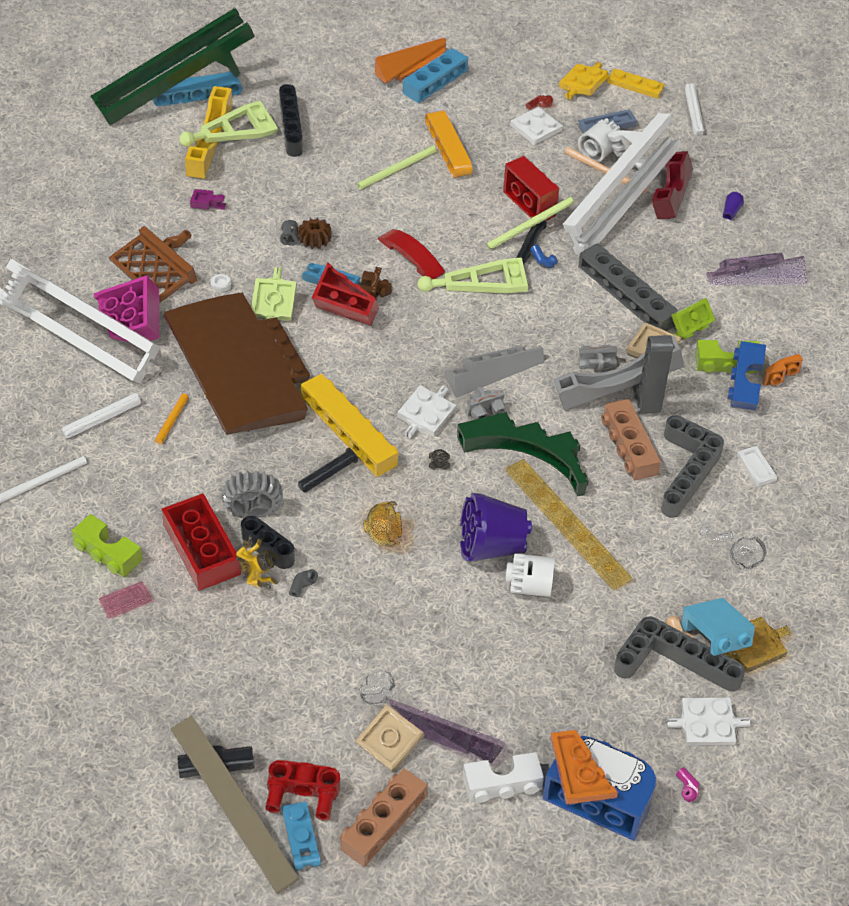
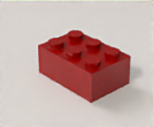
(529, 187)

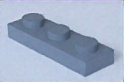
(623, 119)

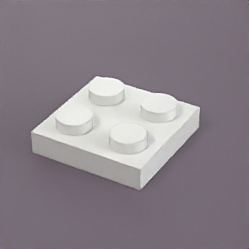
(536, 125)

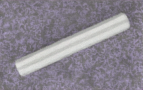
(694, 109)
(101, 415)

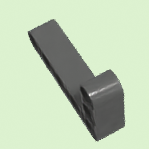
(654, 374)
(706, 452)
(678, 650)

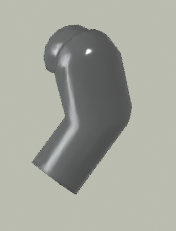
(302, 580)

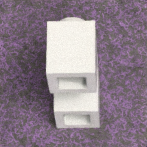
(484, 784)

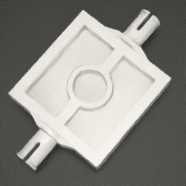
(426, 411)
(708, 721)

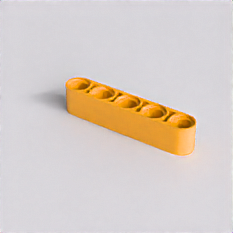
(449, 143)

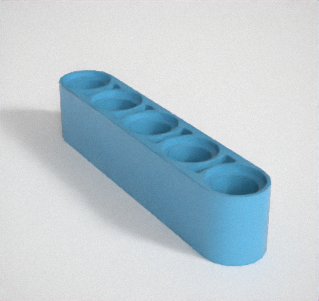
(198, 89)

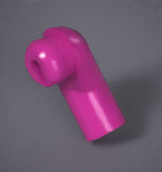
(691, 785)

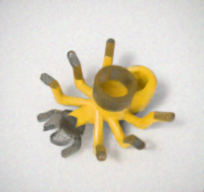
(256, 564)

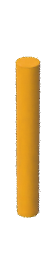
(171, 418)

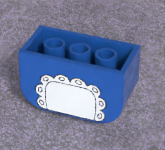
(630, 777)

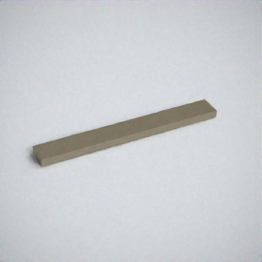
(235, 805)

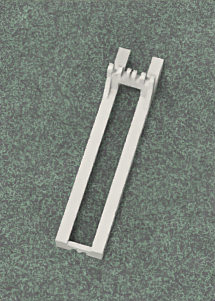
(11, 300)

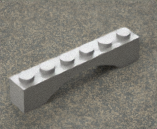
(581, 388)

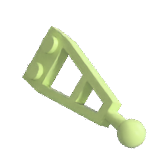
(254, 111)
(512, 269)

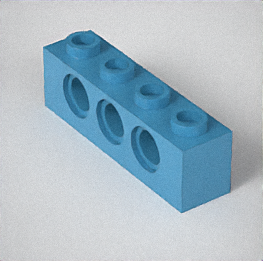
(435, 75)

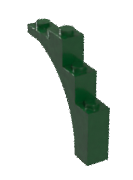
(501, 433)

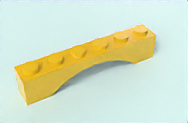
(201, 153)

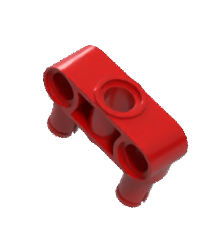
(302, 780)

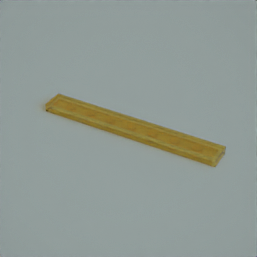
(569, 525)

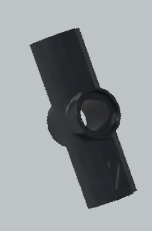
(234, 760)

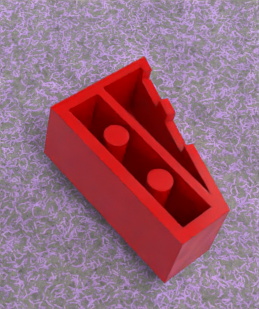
(343, 297)

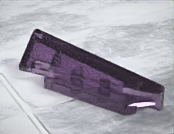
(760, 270)
(451, 733)

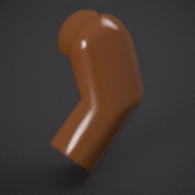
(178, 240)

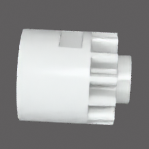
(595, 141)
(530, 575)

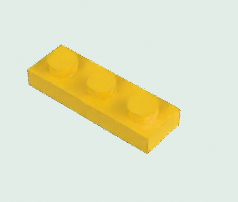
(635, 83)

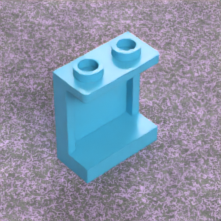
(720, 624)

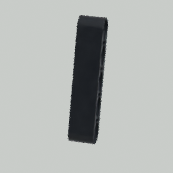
(290, 120)

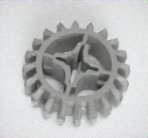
(252, 494)

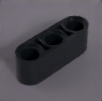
(277, 545)

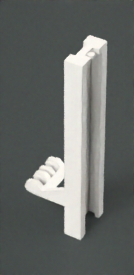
(630, 151)

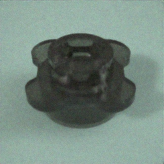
(442, 455)

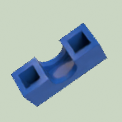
(744, 393)

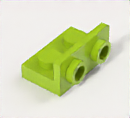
(692, 318)

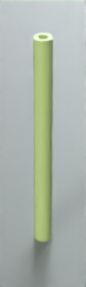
(396, 167)
(530, 223)

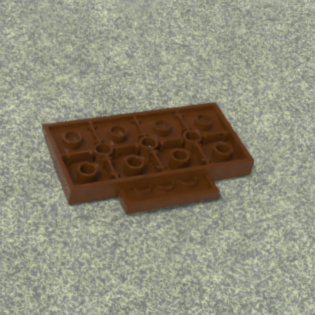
(240, 362)

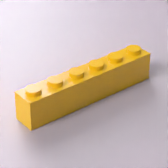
(349, 425)

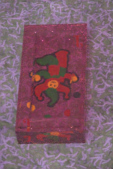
(125, 599)

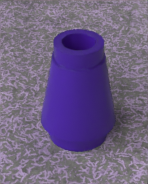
(733, 204)

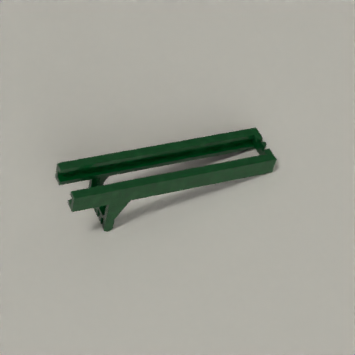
(215, 50)

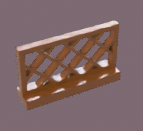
(167, 258)

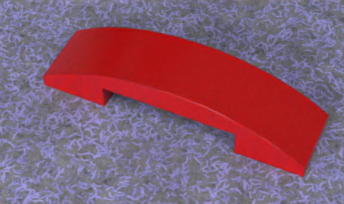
(414, 251)

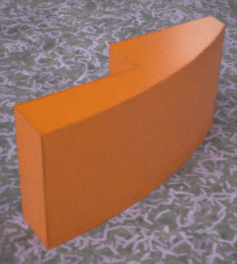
(787, 366)

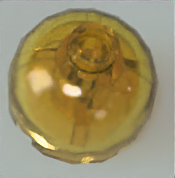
(383, 524)

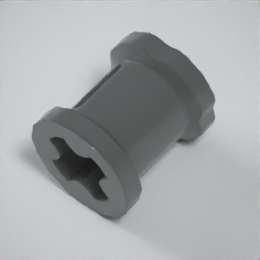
(288, 232)

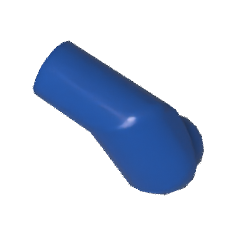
(548, 262)

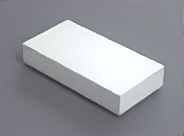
(756, 466)

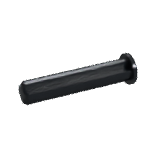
(531, 240)
(328, 470)

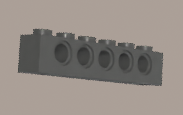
(627, 287)

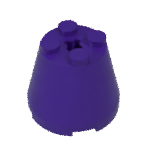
(492, 528)

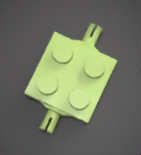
(274, 297)

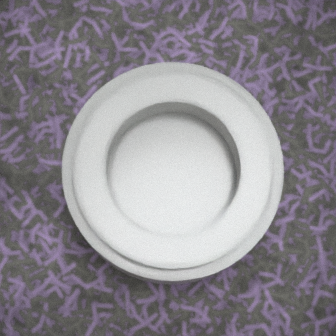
(220, 283)

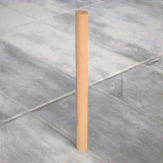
(594, 164)

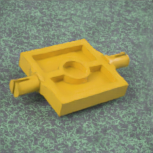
(583, 80)

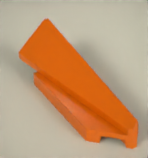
(408, 60)

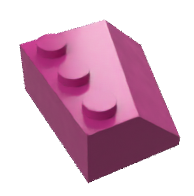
(133, 305)

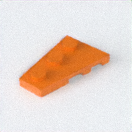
(578, 771)

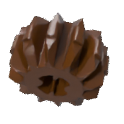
(315, 233)

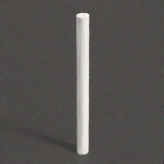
(42, 479)

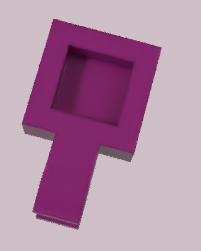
(205, 199)

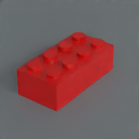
(201, 541)

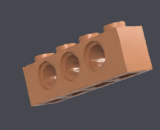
(631, 439)
(364, 848)

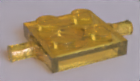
(765, 646)

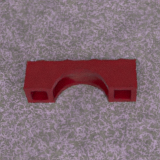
(678, 173)

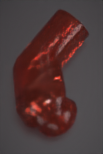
(540, 101)

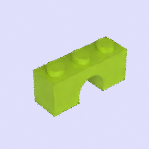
(713, 359)
(118, 556)

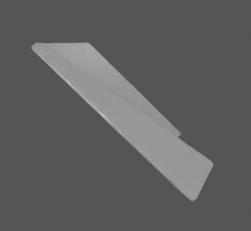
(492, 367)

